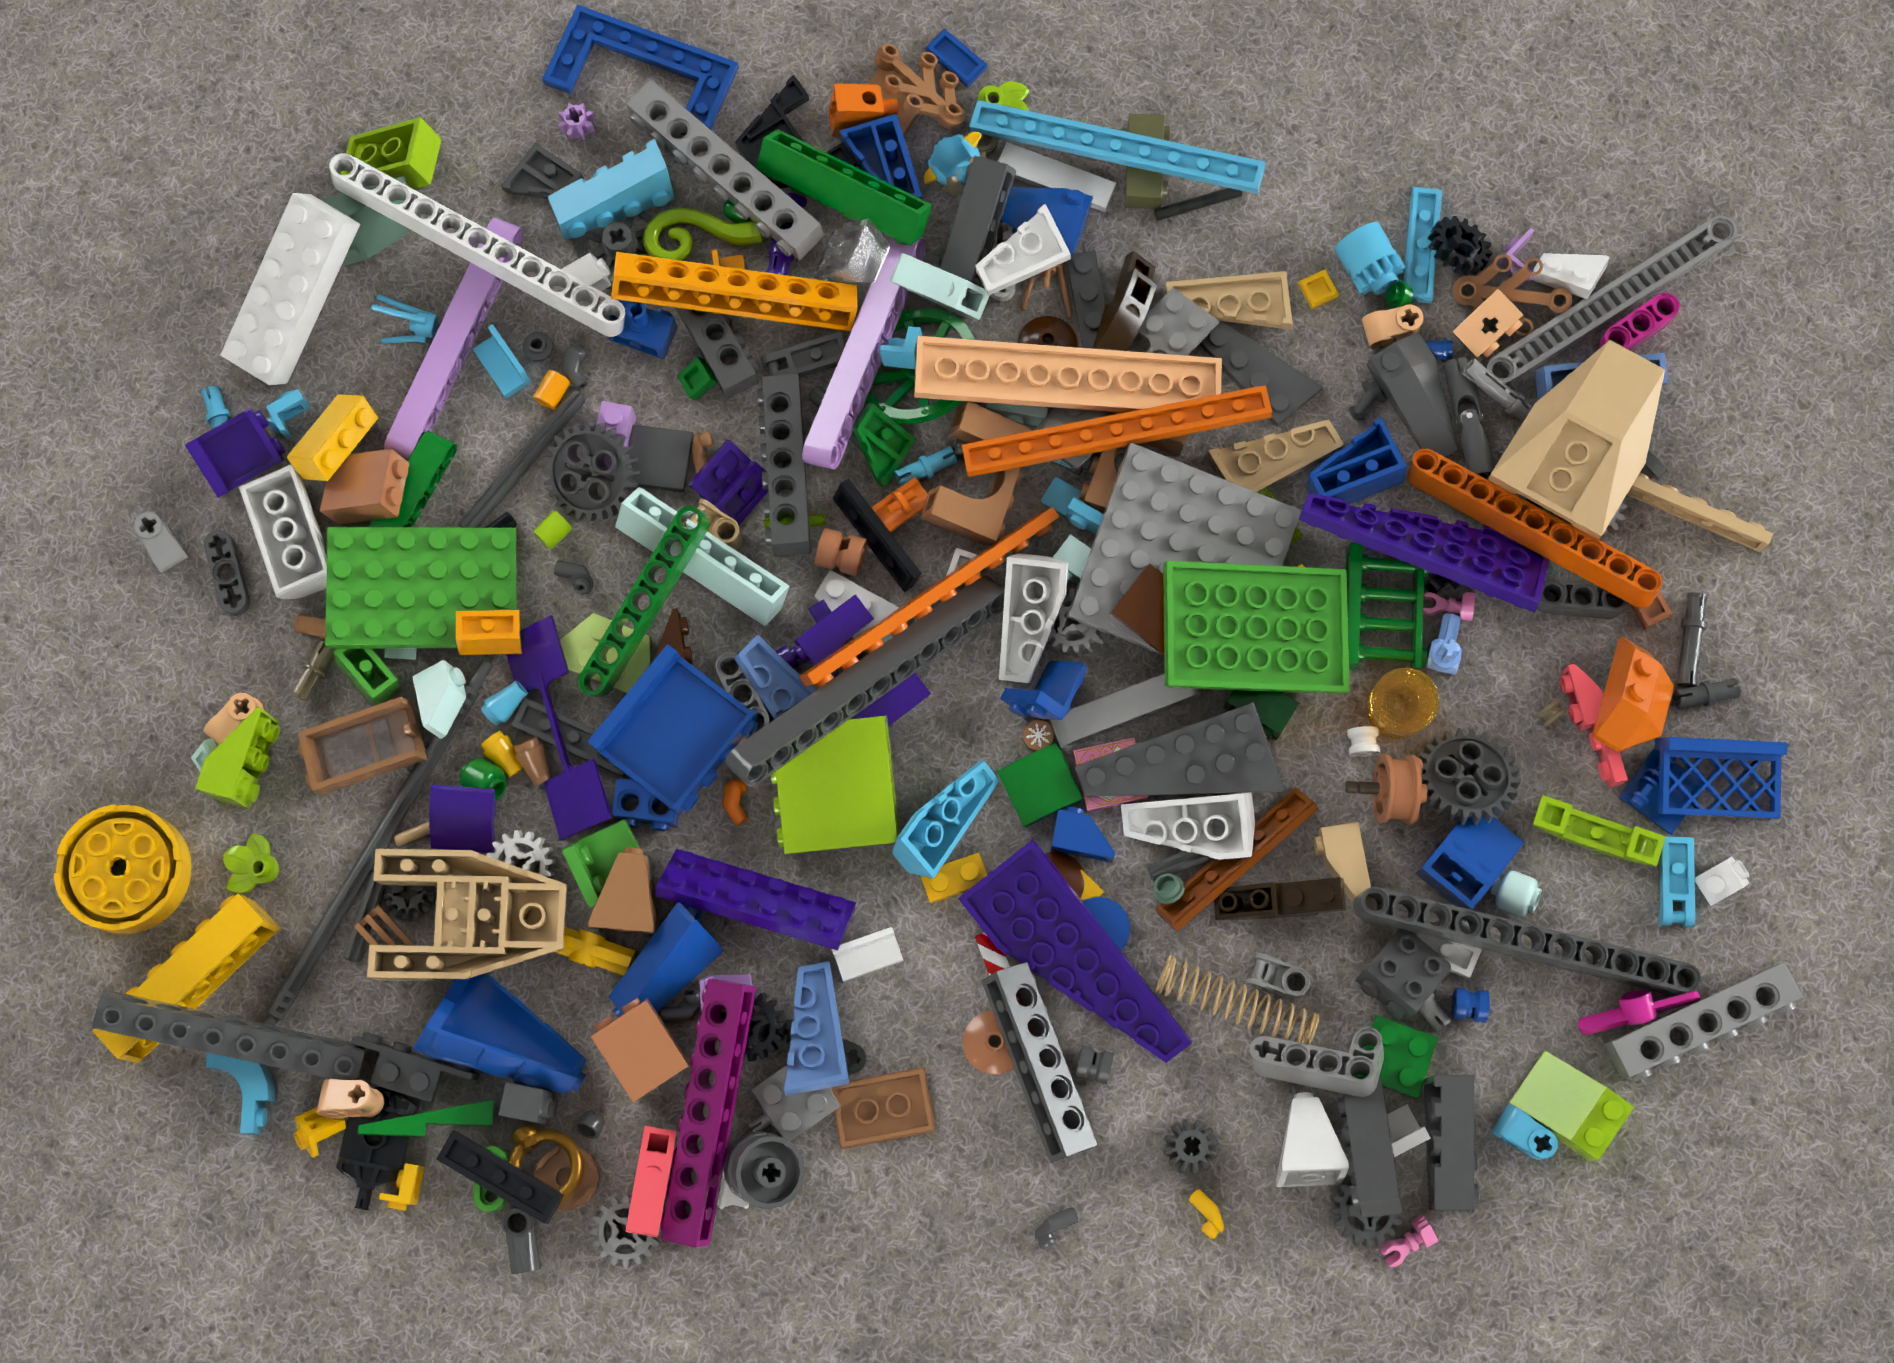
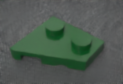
(881, 442)

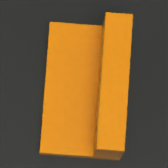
(488, 632)

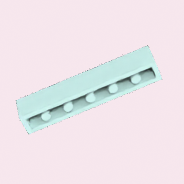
(712, 564)

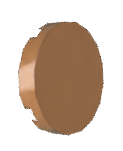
(555, 1161)

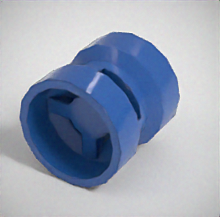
(1470, 1005)

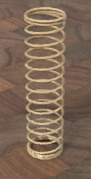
(1309, 1028)

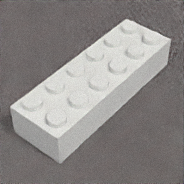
(290, 289)

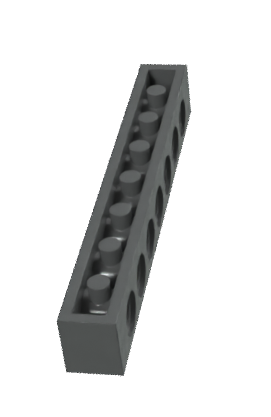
(227, 1036)

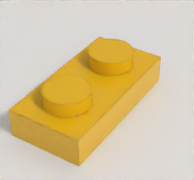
(954, 878)

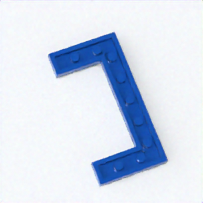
(590, 28)

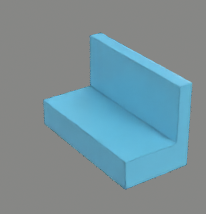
(501, 364)

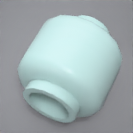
(1516, 893)

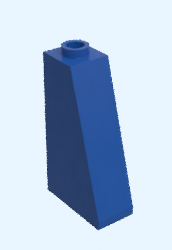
(667, 962)

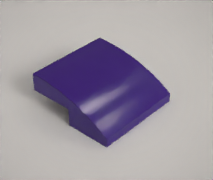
(730, 482)
(462, 818)

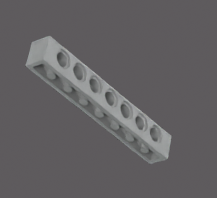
(653, 102)

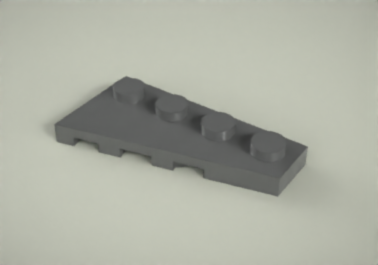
(1255, 366)

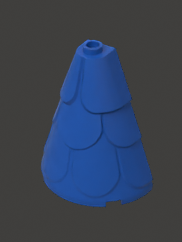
(497, 1034)

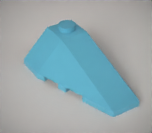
(943, 821)

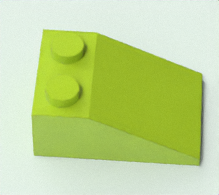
(399, 151)
(1572, 1106)

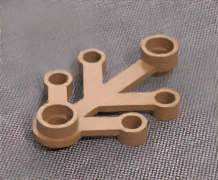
(946, 109)
(1508, 289)

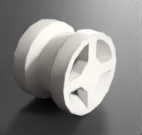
(1363, 741)

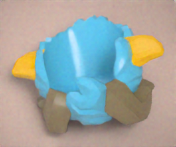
(951, 160)

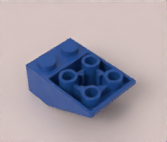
(1469, 861)

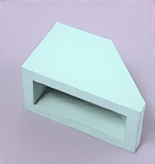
(439, 696)

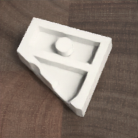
(1572, 272)

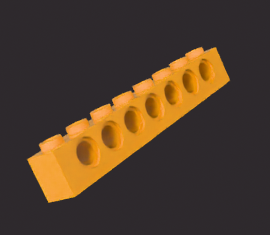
(734, 291)

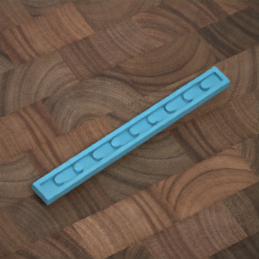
(1118, 147)

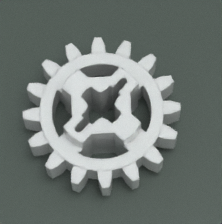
(514, 852)

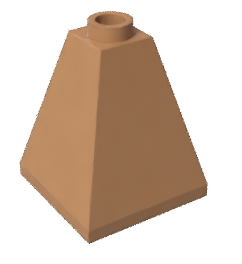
(627, 897)

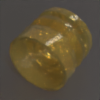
(1409, 687)

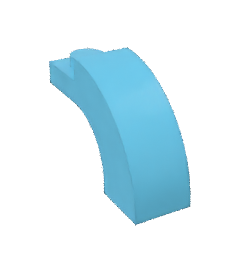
(256, 1087)

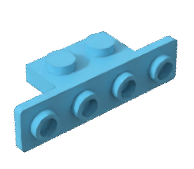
(1067, 503)

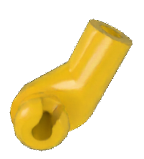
(1211, 1212)

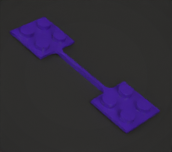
(578, 792)

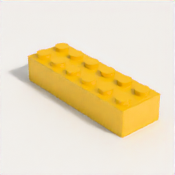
(198, 966)

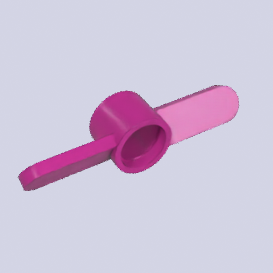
(1634, 1009)

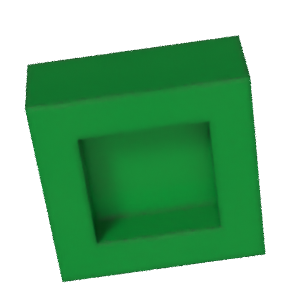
(697, 378)

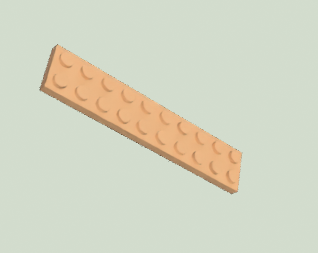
(1059, 375)

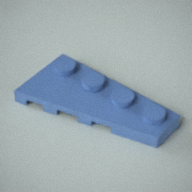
(772, 677)
(816, 1042)

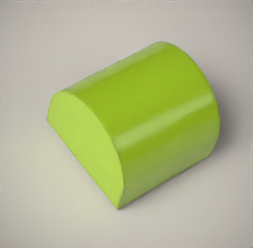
(552, 530)

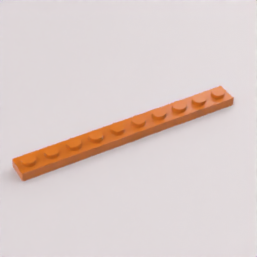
(1117, 431)
(921, 604)

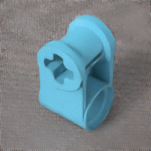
(1521, 1130)

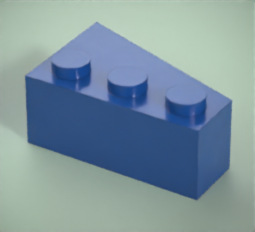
(882, 152)
(1361, 468)

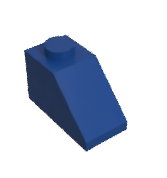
(1080, 836)

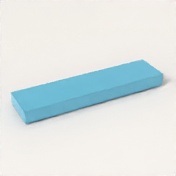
(1419, 259)

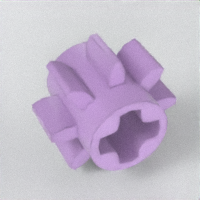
(579, 129)

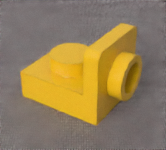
(315, 1128)
(409, 1185)

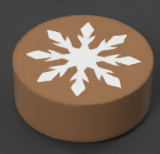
(1038, 735)

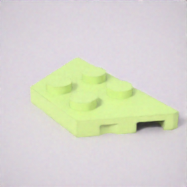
(583, 640)

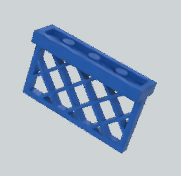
(1720, 749)

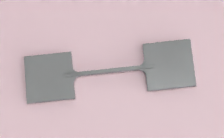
(1172, 328)

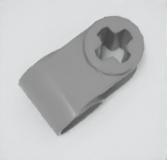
(162, 544)
(1276, 976)

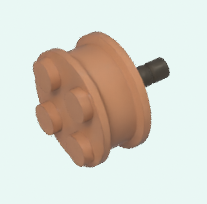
(1395, 788)

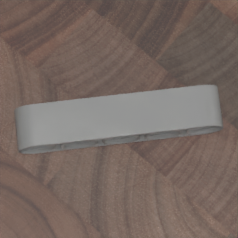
(1118, 709)

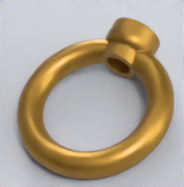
(529, 1138)

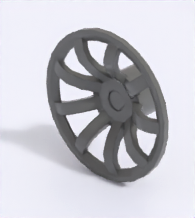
(617, 238)

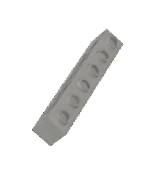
(1774, 981)

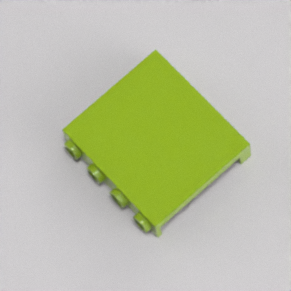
(839, 791)

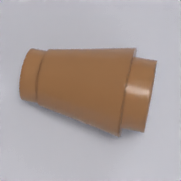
(533, 759)

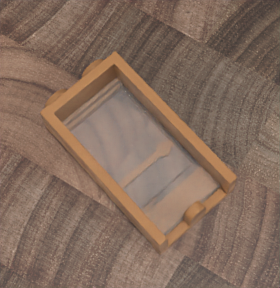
(361, 746)

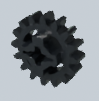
(1460, 245)
(757, 1037)

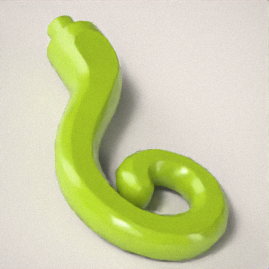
(733, 233)

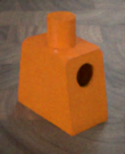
(857, 105)

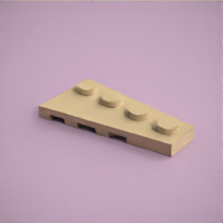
(1242, 299)
(1274, 456)

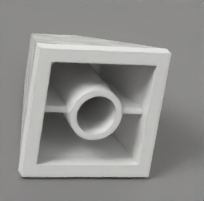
(1310, 1147)

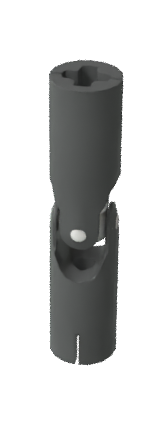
(1474, 439)

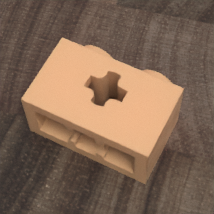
(1496, 307)

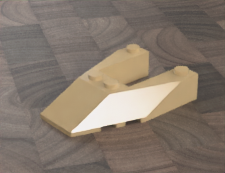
(483, 917)

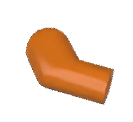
(731, 801)

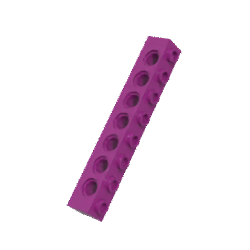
(716, 1128)

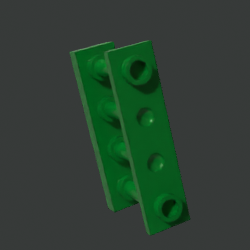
(1357, 622)

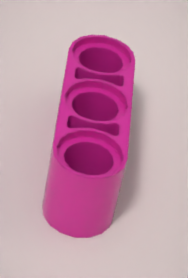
(1647, 317)

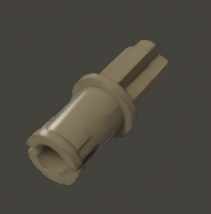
(313, 672)

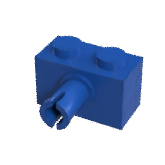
(646, 329)

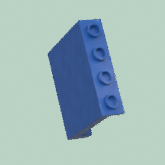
(673, 731)

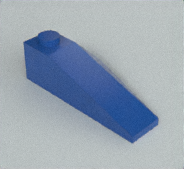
(1067, 207)

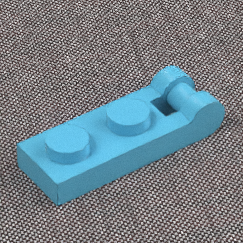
(1677, 881)

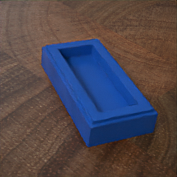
(956, 57)

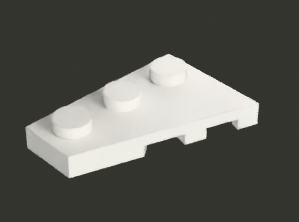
(1026, 253)
(837, 589)

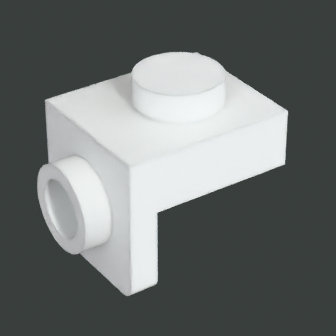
(1722, 880)

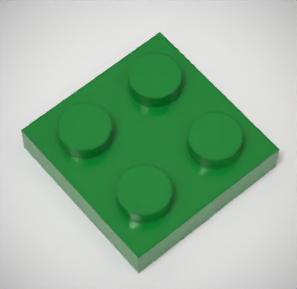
(1405, 1056)

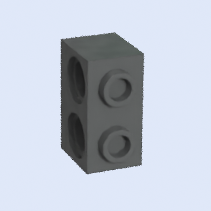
(528, 1104)

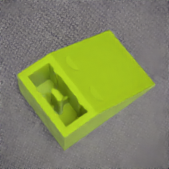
(235, 765)

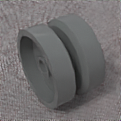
(782, 1174)

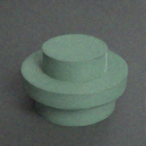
(1168, 888)

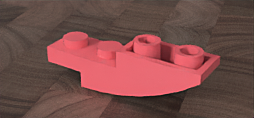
(1584, 708)

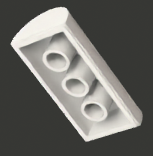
(287, 533)

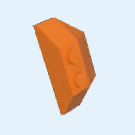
(1633, 699)

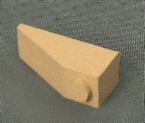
(1345, 858)

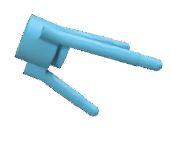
(421, 322)

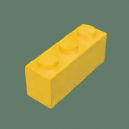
(332, 437)

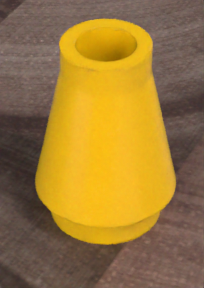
(501, 752)

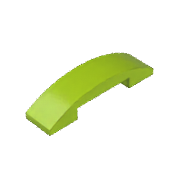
(1598, 833)

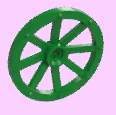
(926, 411)

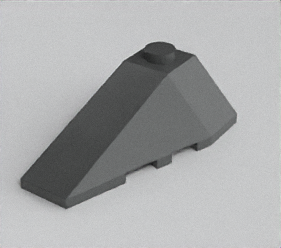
(1414, 388)

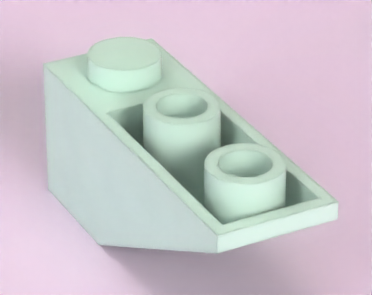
(940, 287)

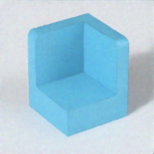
(901, 352)

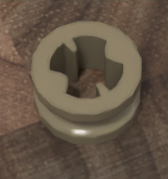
(1551, 712)

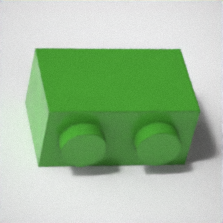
(367, 674)

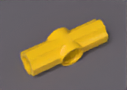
(595, 951)

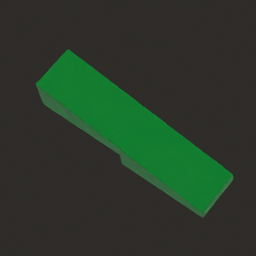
(415, 1125)

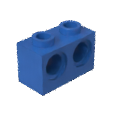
(645, 811)

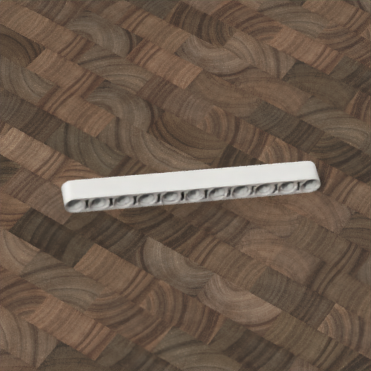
(468, 233)

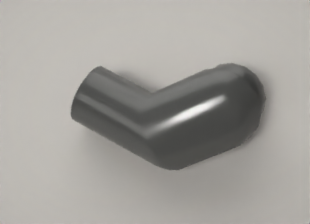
(577, 573)

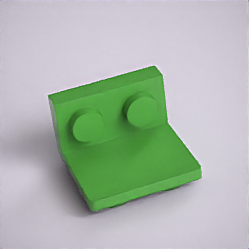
(595, 855)

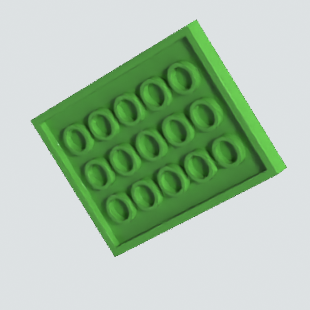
(409, 582)
(1255, 627)

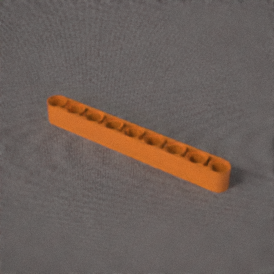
(1540, 540)

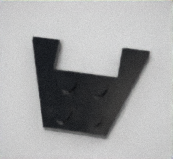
(775, 118)

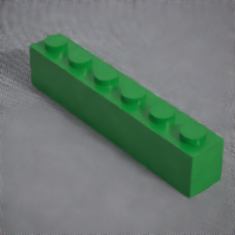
(843, 187)

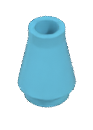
(502, 704)

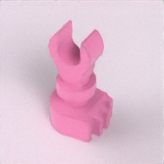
(1442, 605)
(1402, 1247)

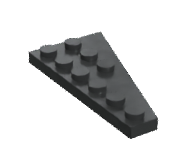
(1204, 757)

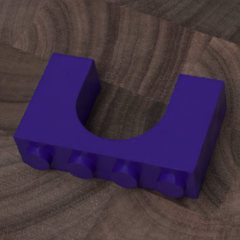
(832, 633)

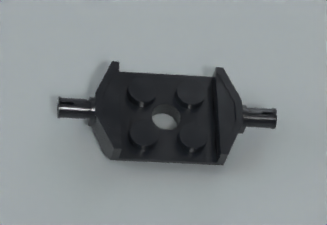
(377, 1164)

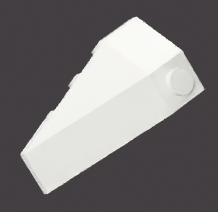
(1031, 604)
(1202, 825)

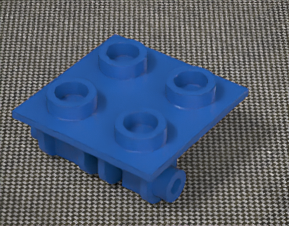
(1643, 792)

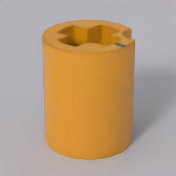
(551, 389)

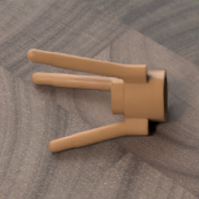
(1046, 279)

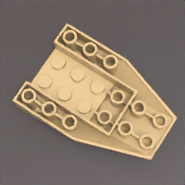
(1586, 439)

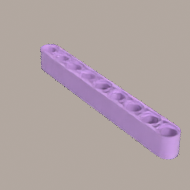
(448, 350)
(859, 362)

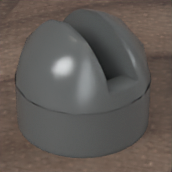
(590, 1124)

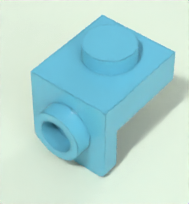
(285, 408)

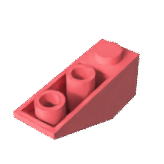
(651, 1181)

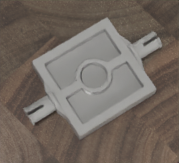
(792, 1113)

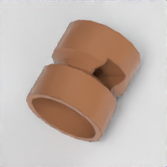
(840, 552)

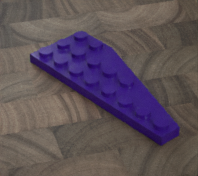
(1457, 552)
(1042, 921)

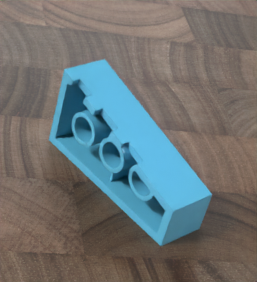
(613, 193)

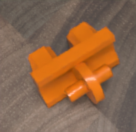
(901, 504)

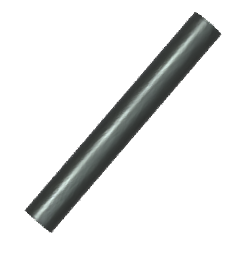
(1196, 203)

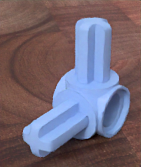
(1445, 652)

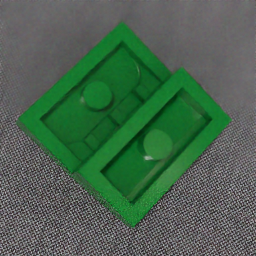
(1040, 784)

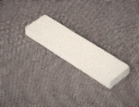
(1050, 173)

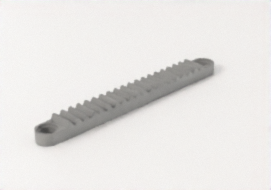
(1613, 300)

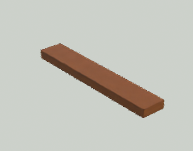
(1221, 874)

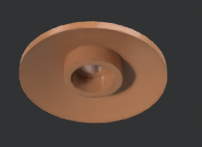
(977, 1048)

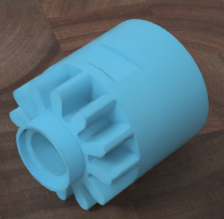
(1370, 259)

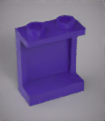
(236, 451)

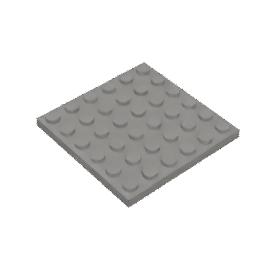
(1173, 514)

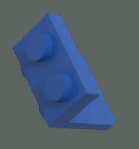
(1052, 693)

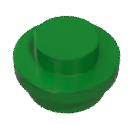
(1398, 295)

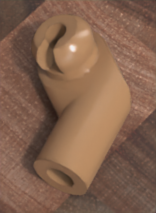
(699, 453)

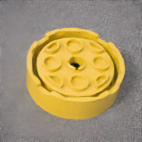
(154, 873)

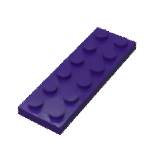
(756, 899)

